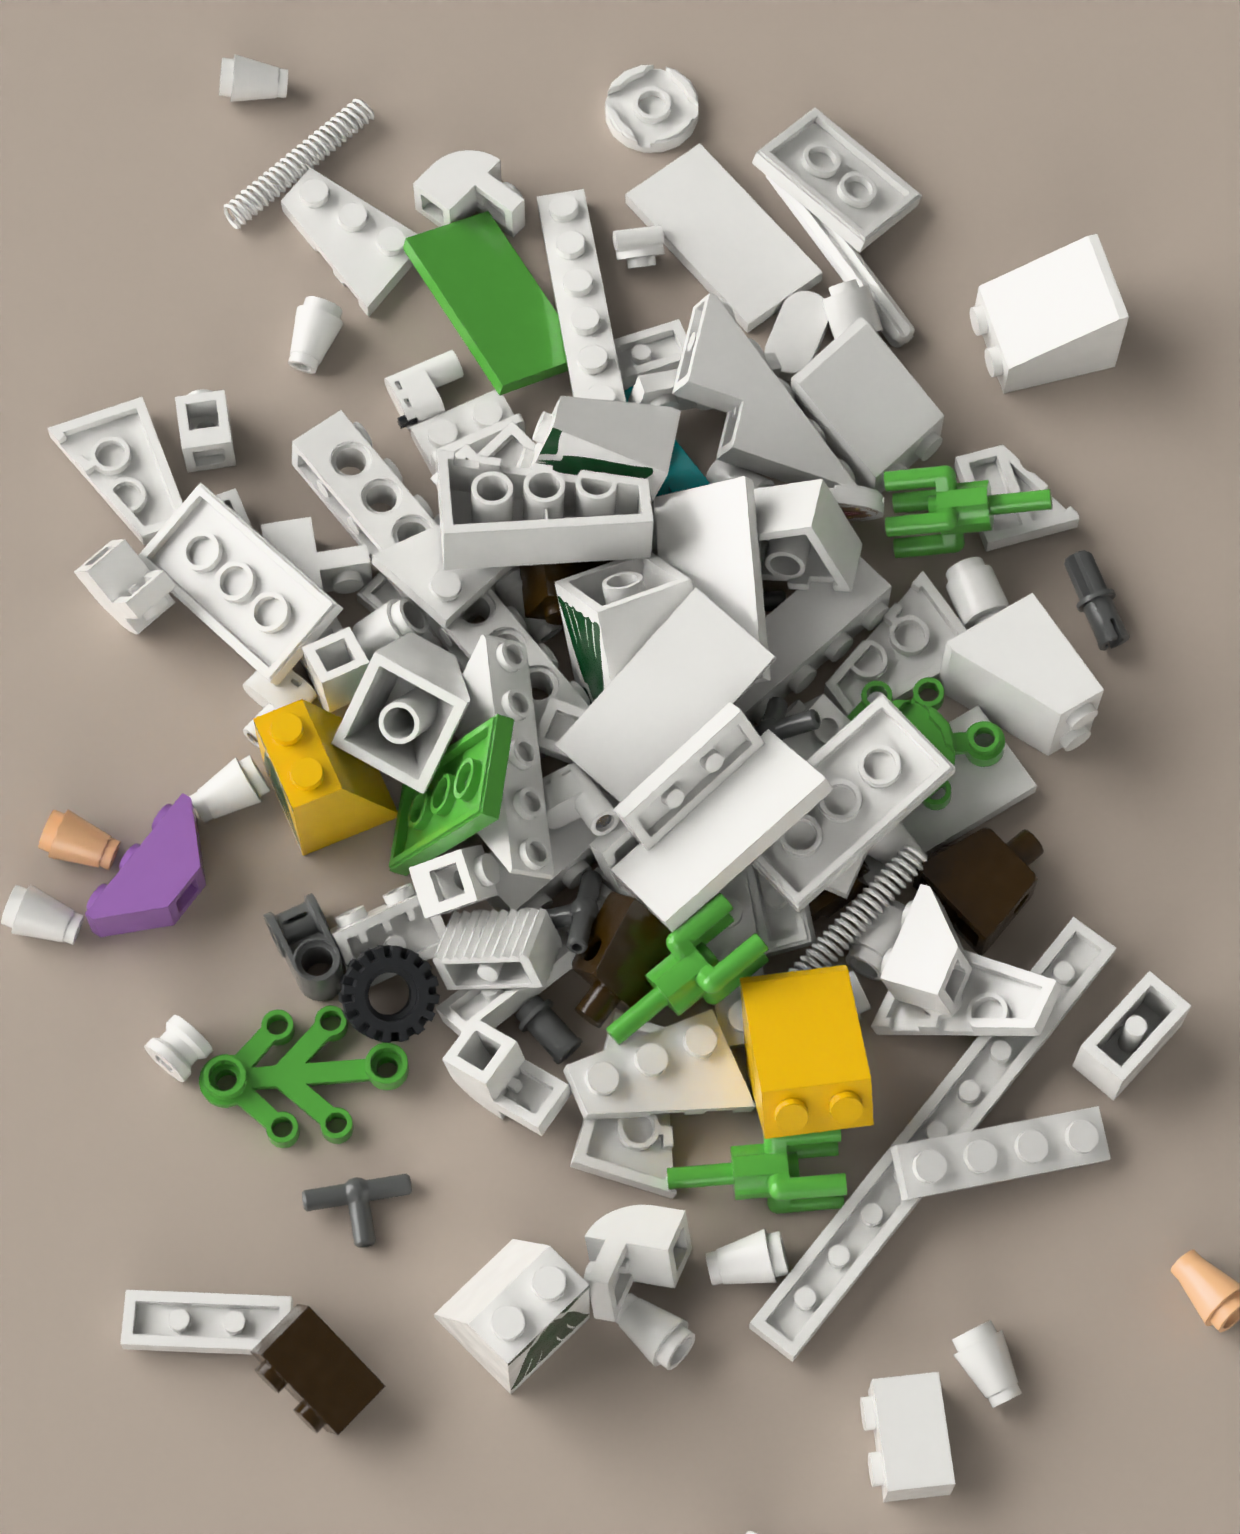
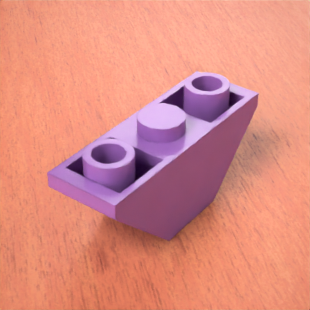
(154, 878)

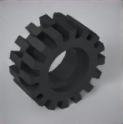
(412, 1016)

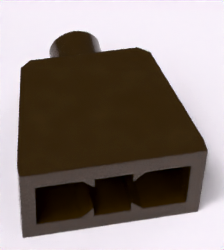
(983, 883)
(621, 950)

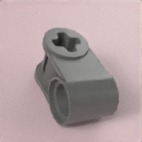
(306, 940)

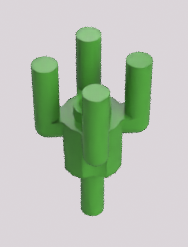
(951, 509)
(693, 969)
(773, 1173)

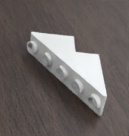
(763, 422)
(501, 684)

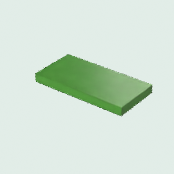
(491, 301)
(459, 799)

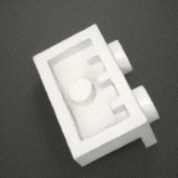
(470, 423)
(394, 924)

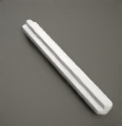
(851, 266)

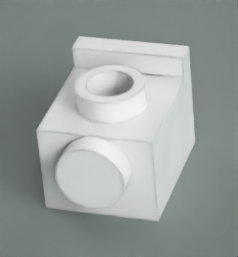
(205, 430)
(455, 880)

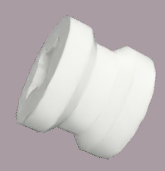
(178, 1048)

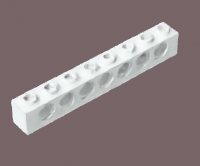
(340, 444)

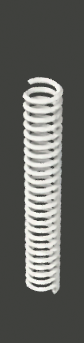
(300, 163)
(855, 909)

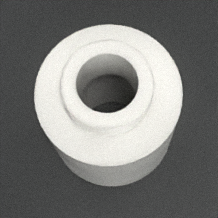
(848, 304)
(974, 591)
(388, 624)
(869, 950)

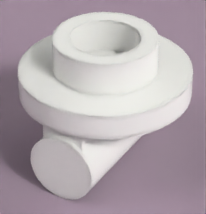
(639, 245)

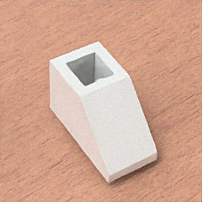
(927, 959)

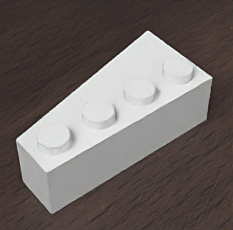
(538, 515)
(802, 536)

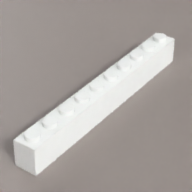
(802, 637)

